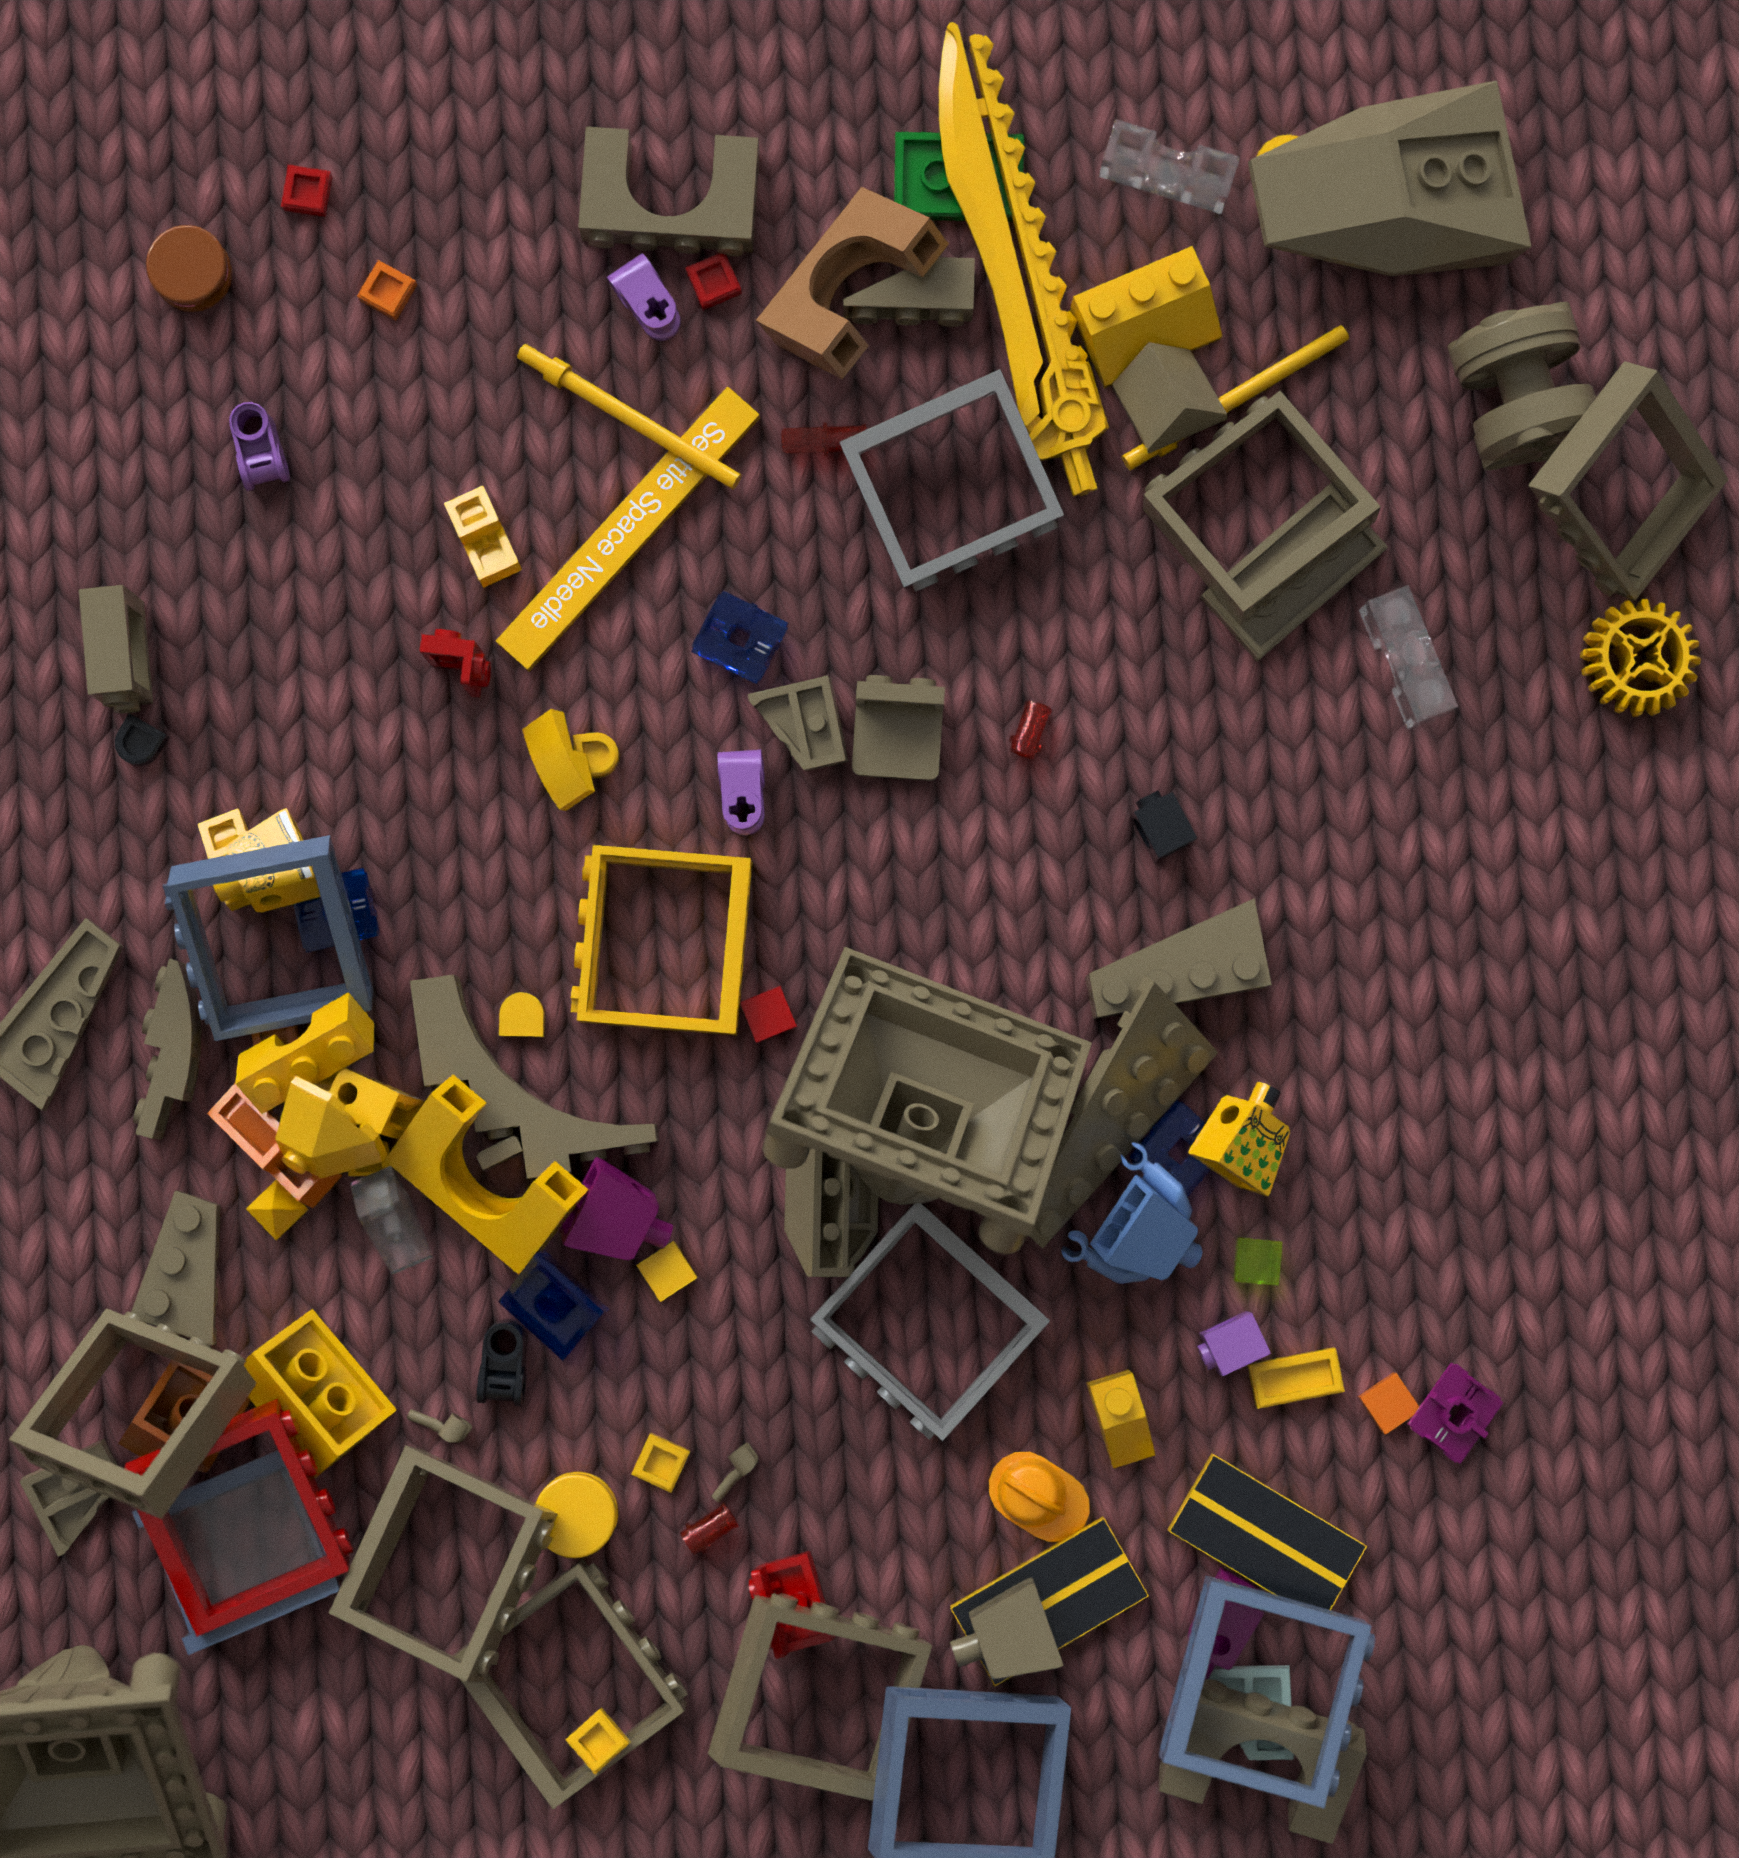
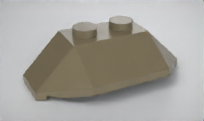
(828, 1215)

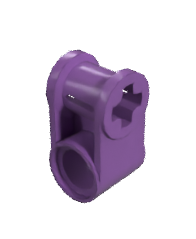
(644, 294)
(260, 454)
(742, 783)

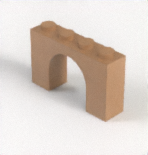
(863, 233)

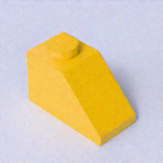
(1121, 1418)

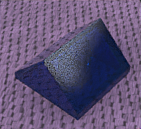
(553, 1304)

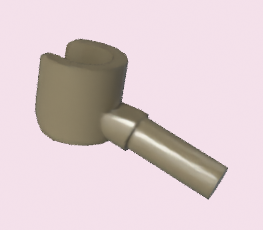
(453, 1430)
(744, 1461)

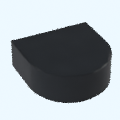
(139, 742)

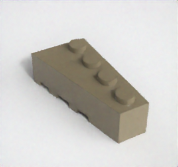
(1196, 964)

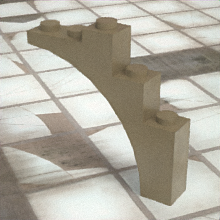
(453, 1046)

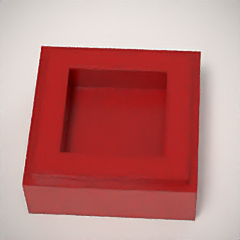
(306, 190)
(713, 280)
(768, 1014)

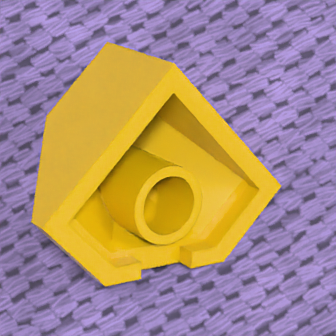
(322, 1136)

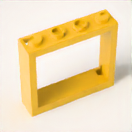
(592, 913)

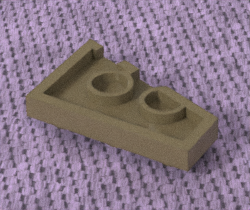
(183, 1270)

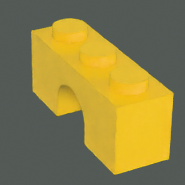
(335, 1039)

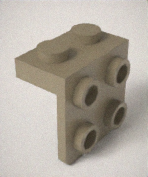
(898, 728)

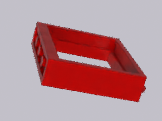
(317, 1502)

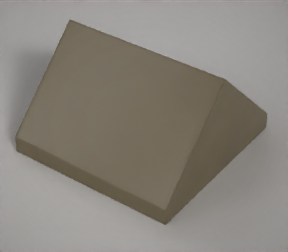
(1167, 396)

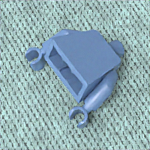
(1144, 1231)

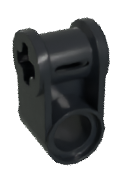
(503, 1367)

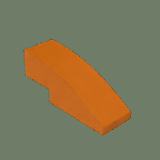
(257, 1135)

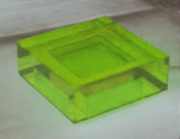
(1257, 1261)

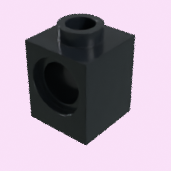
(1162, 825)

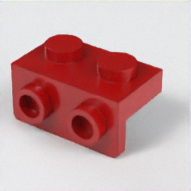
(449, 651)
(796, 1578)

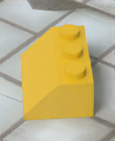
(1155, 304)
(320, 1387)

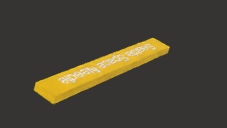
(624, 533)

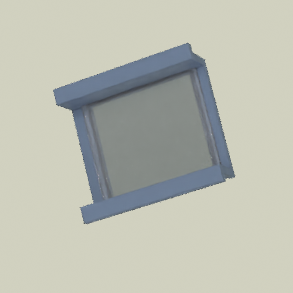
(244, 1533)

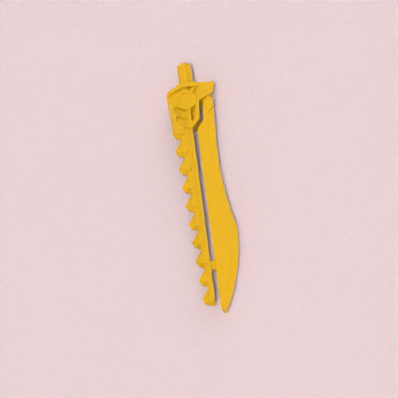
(1068, 389)

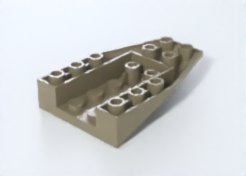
(1398, 187)

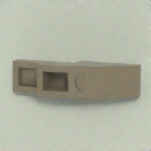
(175, 1029)

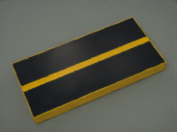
(1266, 1536)
(1077, 1581)

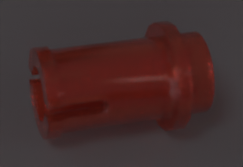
(1030, 730)
(709, 1529)

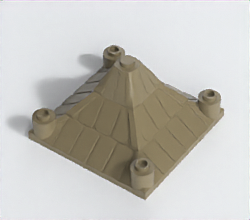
(930, 1095)
(102, 1765)

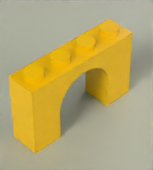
(433, 1161)

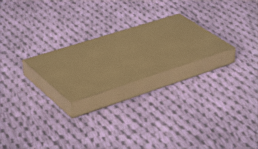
(1307, 595)

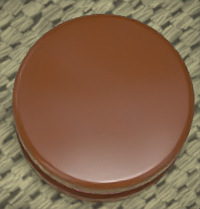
(189, 268)

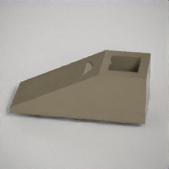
(941, 295)

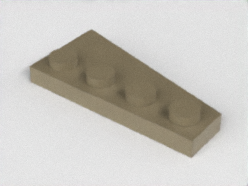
(53, 1013)

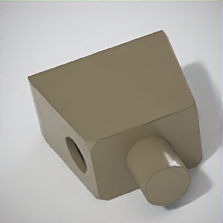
(1010, 1634)

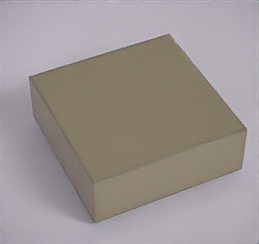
(500, 1152)

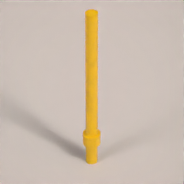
(561, 375)
(1255, 386)

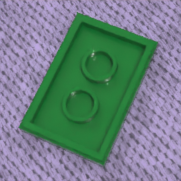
(923, 180)

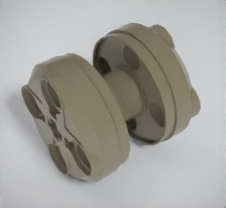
(1515, 354)

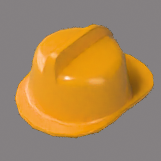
(1038, 1496)

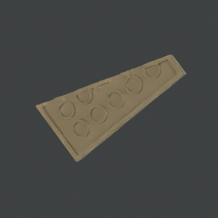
(1121, 1101)

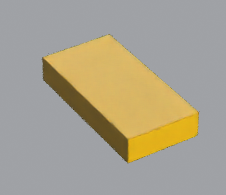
(1295, 1378)

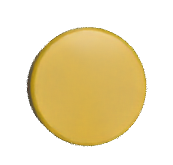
(585, 1513)

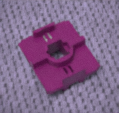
(1469, 1423)

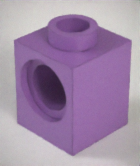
(1232, 1344)

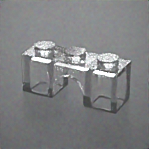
(1142, 162)
(1418, 676)

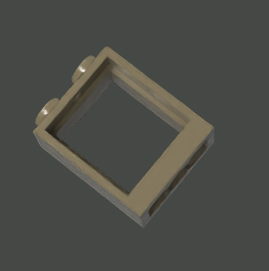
(116, 648)

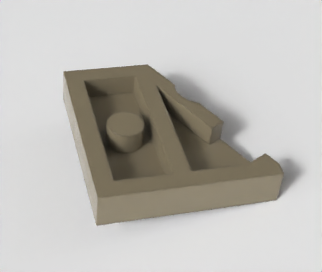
(805, 720)
(62, 1504)

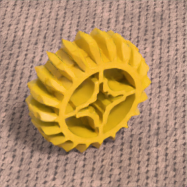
(1626, 646)

